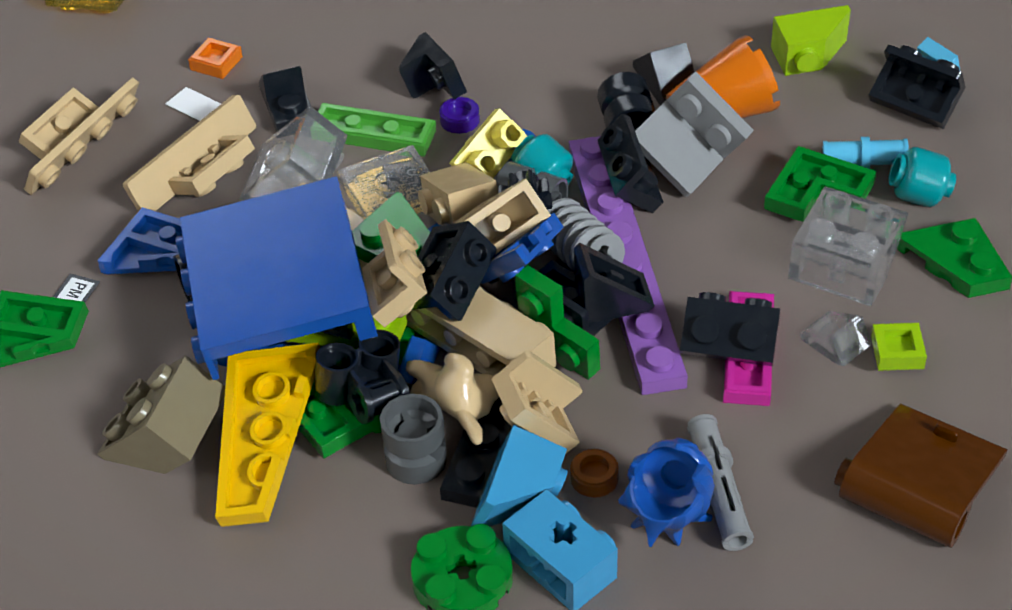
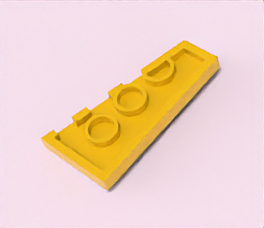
(260, 423)

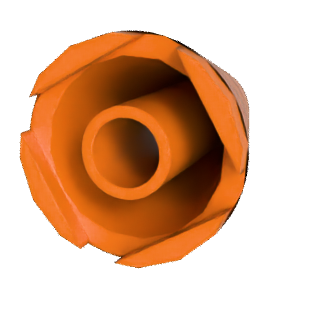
(741, 78)

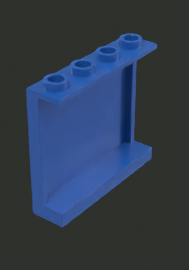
(271, 271)

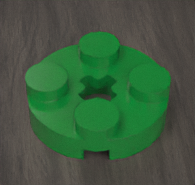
(455, 547)

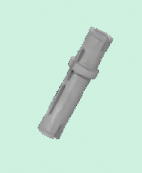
(725, 499)

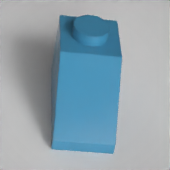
(519, 474)

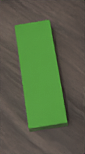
(380, 129)

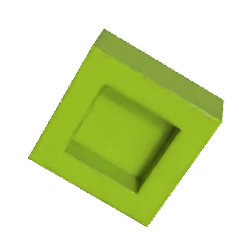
(898, 346)

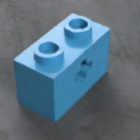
(561, 550)

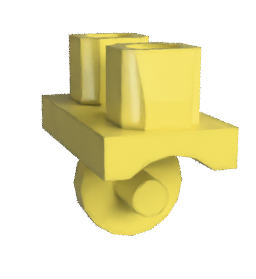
(491, 144)

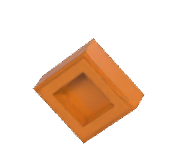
(215, 58)

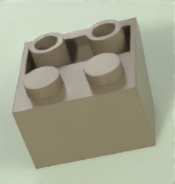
(163, 418)

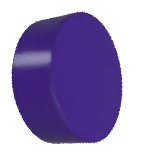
(459, 115)

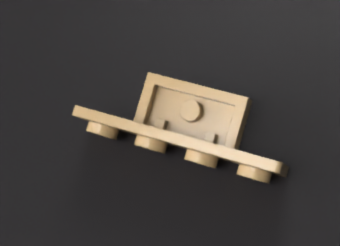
(68, 127)
(196, 158)

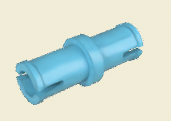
(866, 151)

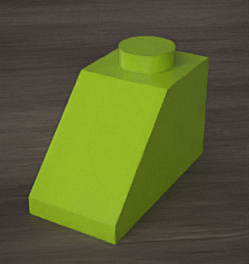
(809, 38)

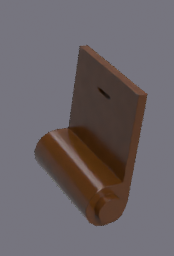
(920, 473)

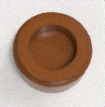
(594, 473)

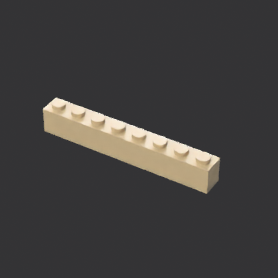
(488, 333)

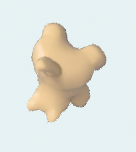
(456, 390)

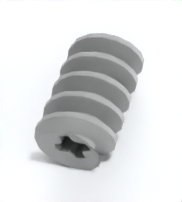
(582, 228)

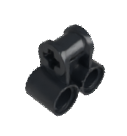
(360, 376)

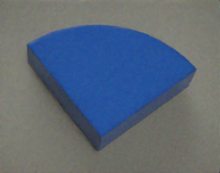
(418, 350)

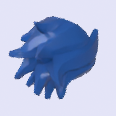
(669, 488)

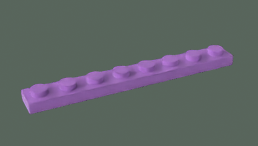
(646, 334)

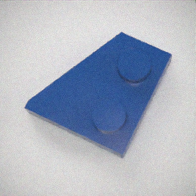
(143, 245)
(524, 249)

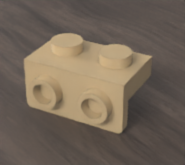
(394, 276)
(535, 398)

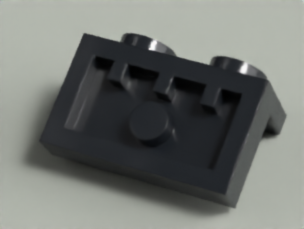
(628, 167)
(454, 266)

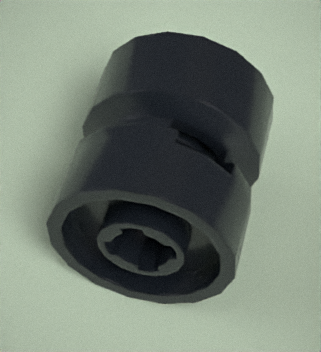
(627, 95)

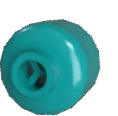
(544, 155)
(922, 177)

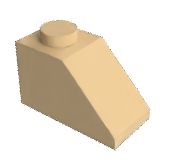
(508, 214)

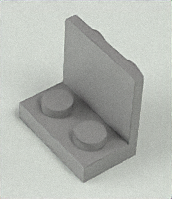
(691, 134)

